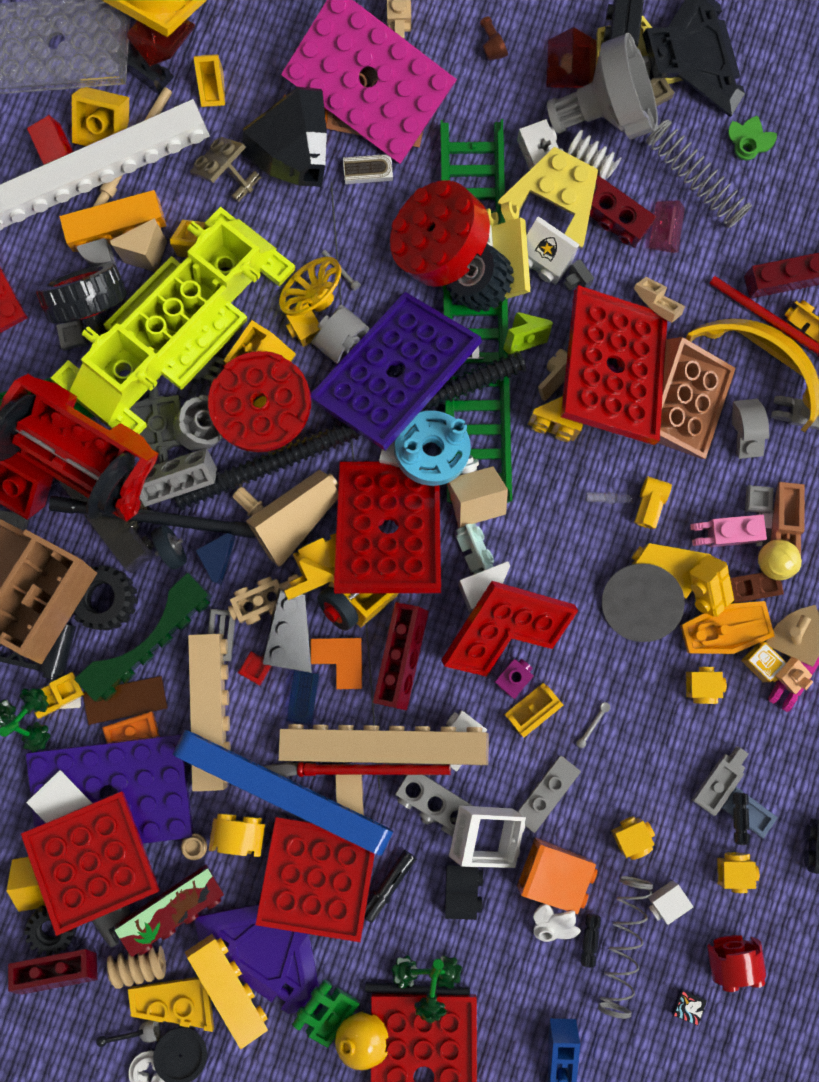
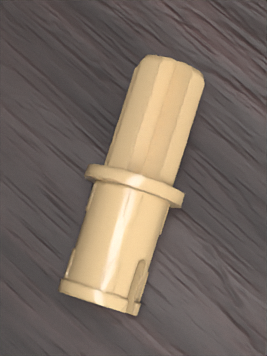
(247, 501)

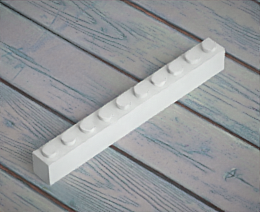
(101, 162)

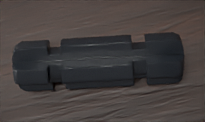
(741, 818)
(590, 940)

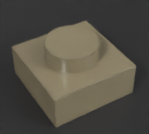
(661, 90)

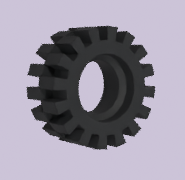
(43, 941)

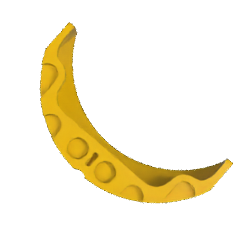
(777, 345)

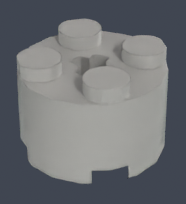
(339, 333)
(188, 430)

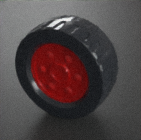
(82, 295)

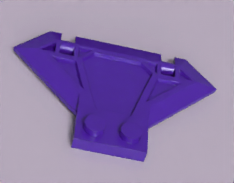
(265, 955)

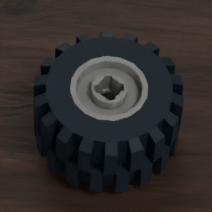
(485, 282)

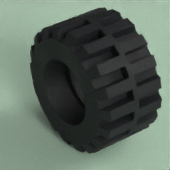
(122, 604)

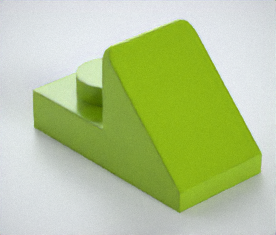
(527, 333)

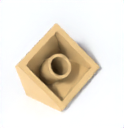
(141, 246)
(478, 496)

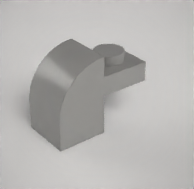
(752, 427)

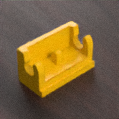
(533, 709)

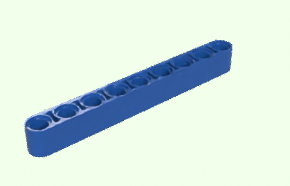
(283, 792)

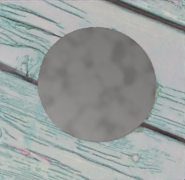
(643, 602)

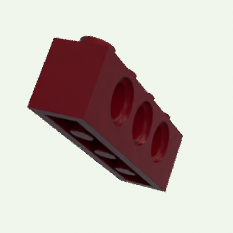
(620, 206)
(400, 656)

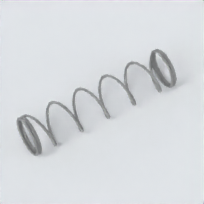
(637, 883)

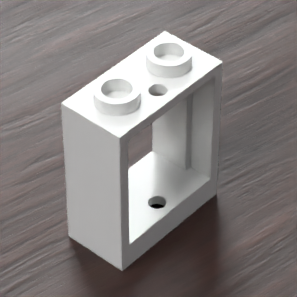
(466, 833)

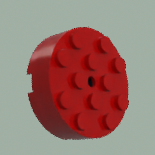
(439, 233)

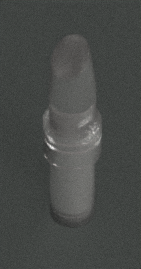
(608, 497)

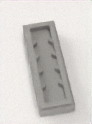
(548, 792)

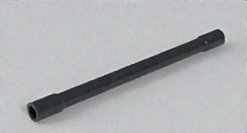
(236, 528)

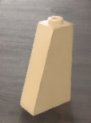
(293, 515)

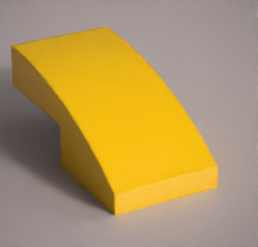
(60, 693)

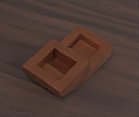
(755, 587)

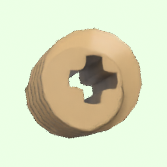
(136, 968)

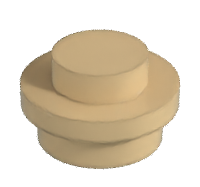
(194, 847)

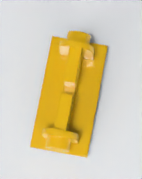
(803, 314)

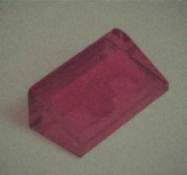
(667, 226)

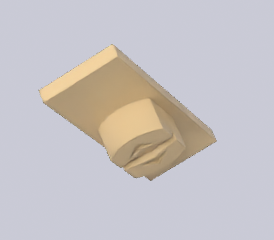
(557, 367)

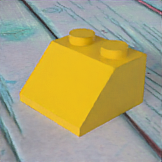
(97, 115)

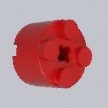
(737, 962)

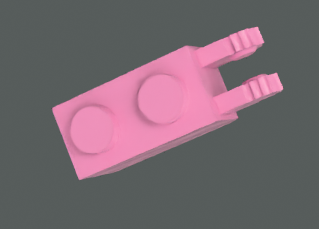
(731, 531)

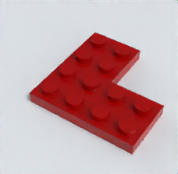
(506, 615)

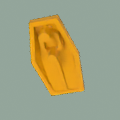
(731, 632)

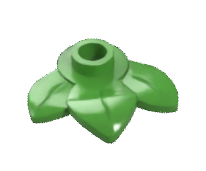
(752, 137)

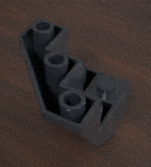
(290, 138)

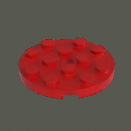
(254, 376)

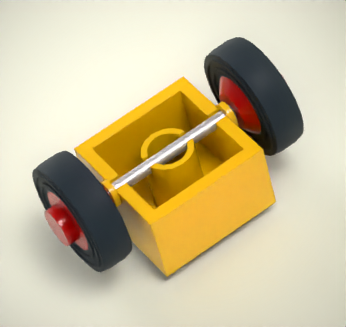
(349, 609)

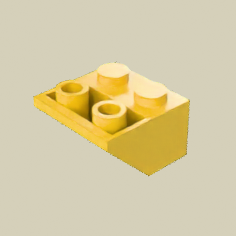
(259, 339)
(548, 419)

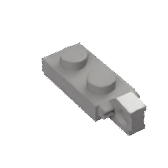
(721, 781)

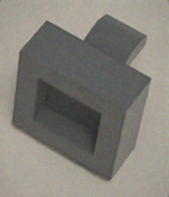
(579, 276)

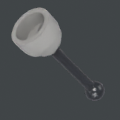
(148, 1032)

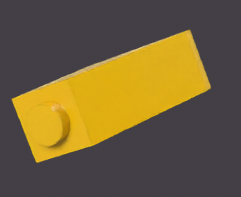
(674, 560)

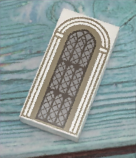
(367, 169)

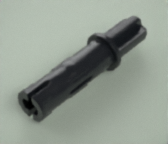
(388, 886)

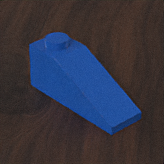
(563, 1050)

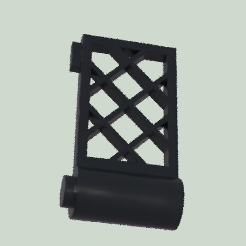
(56, 660)

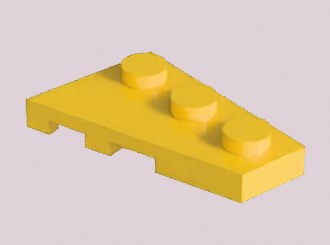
(174, 1002)

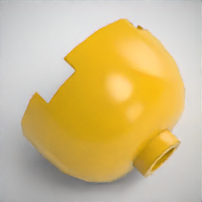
(361, 1041)

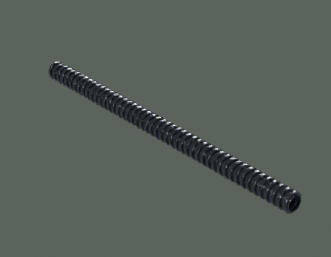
(339, 434)

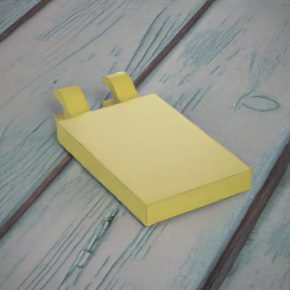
(511, 241)

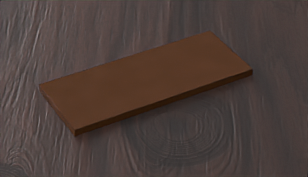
(129, 700)

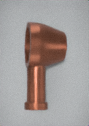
(494, 47)

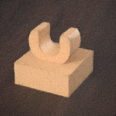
(794, 676)

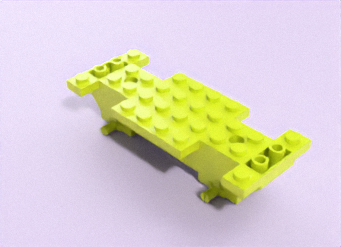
(172, 321)

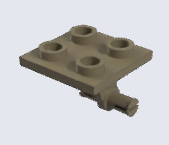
(218, 159)

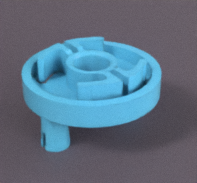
(450, 439)

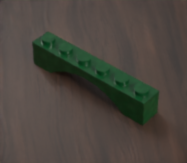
(183, 601)

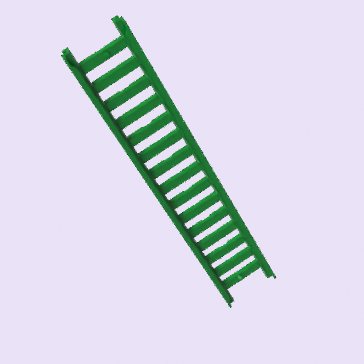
(500, 333)

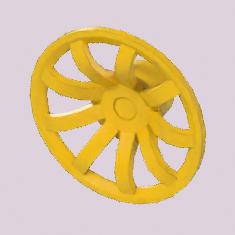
(317, 293)

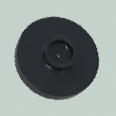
(167, 1051)

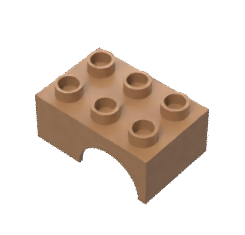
(37, 591)

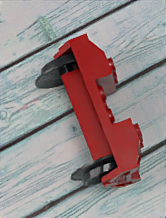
(74, 447)

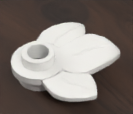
(554, 926)

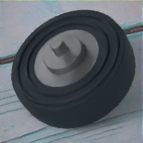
(168, 547)

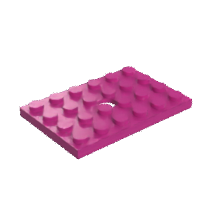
(408, 83)

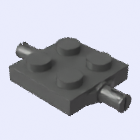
(159, 415)

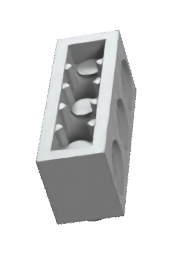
(178, 477)
(429, 789)

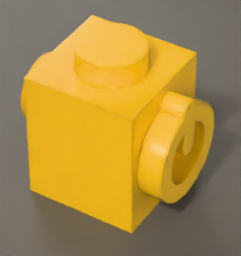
(705, 685)
(634, 837)
(737, 872)

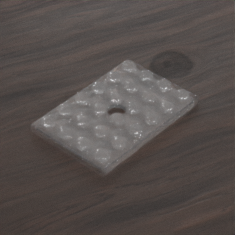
(89, 57)

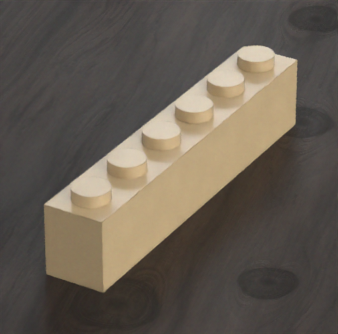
(208, 700)

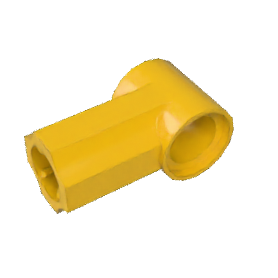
(654, 496)

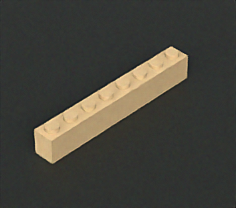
(384, 746)

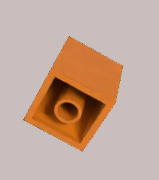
(556, 876)

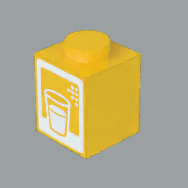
(764, 662)

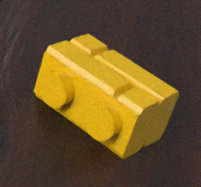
(711, 586)

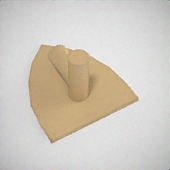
(798, 635)

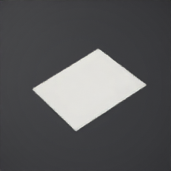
(57, 798)

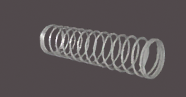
(651, 141)

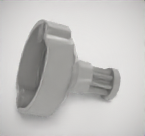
(618, 93)

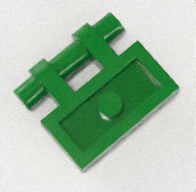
(328, 1020)

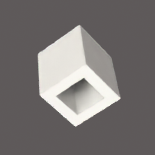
(669, 903)

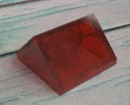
(154, 45)
(571, 59)

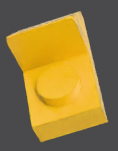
(316, 576)

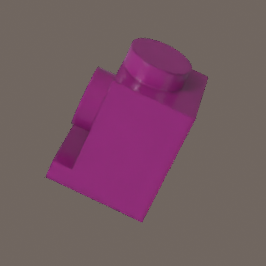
(505, 681)

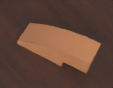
(789, 513)

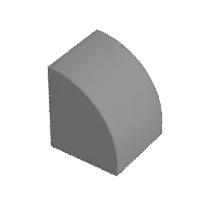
(97, 252)

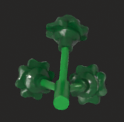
(34, 736)
(443, 972)

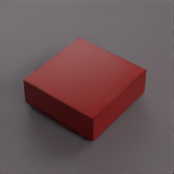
(254, 669)

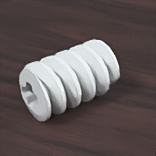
(589, 154)

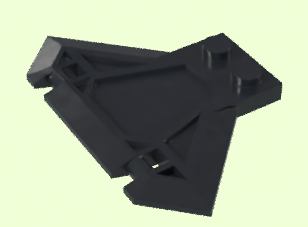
(697, 53)

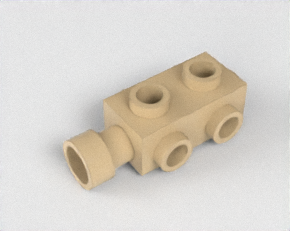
(259, 599)

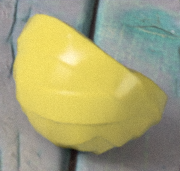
(779, 559)

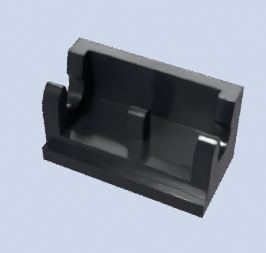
(153, 76)

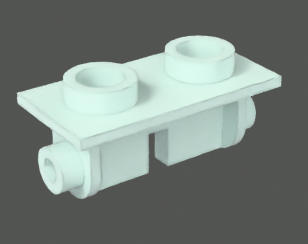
(473, 539)

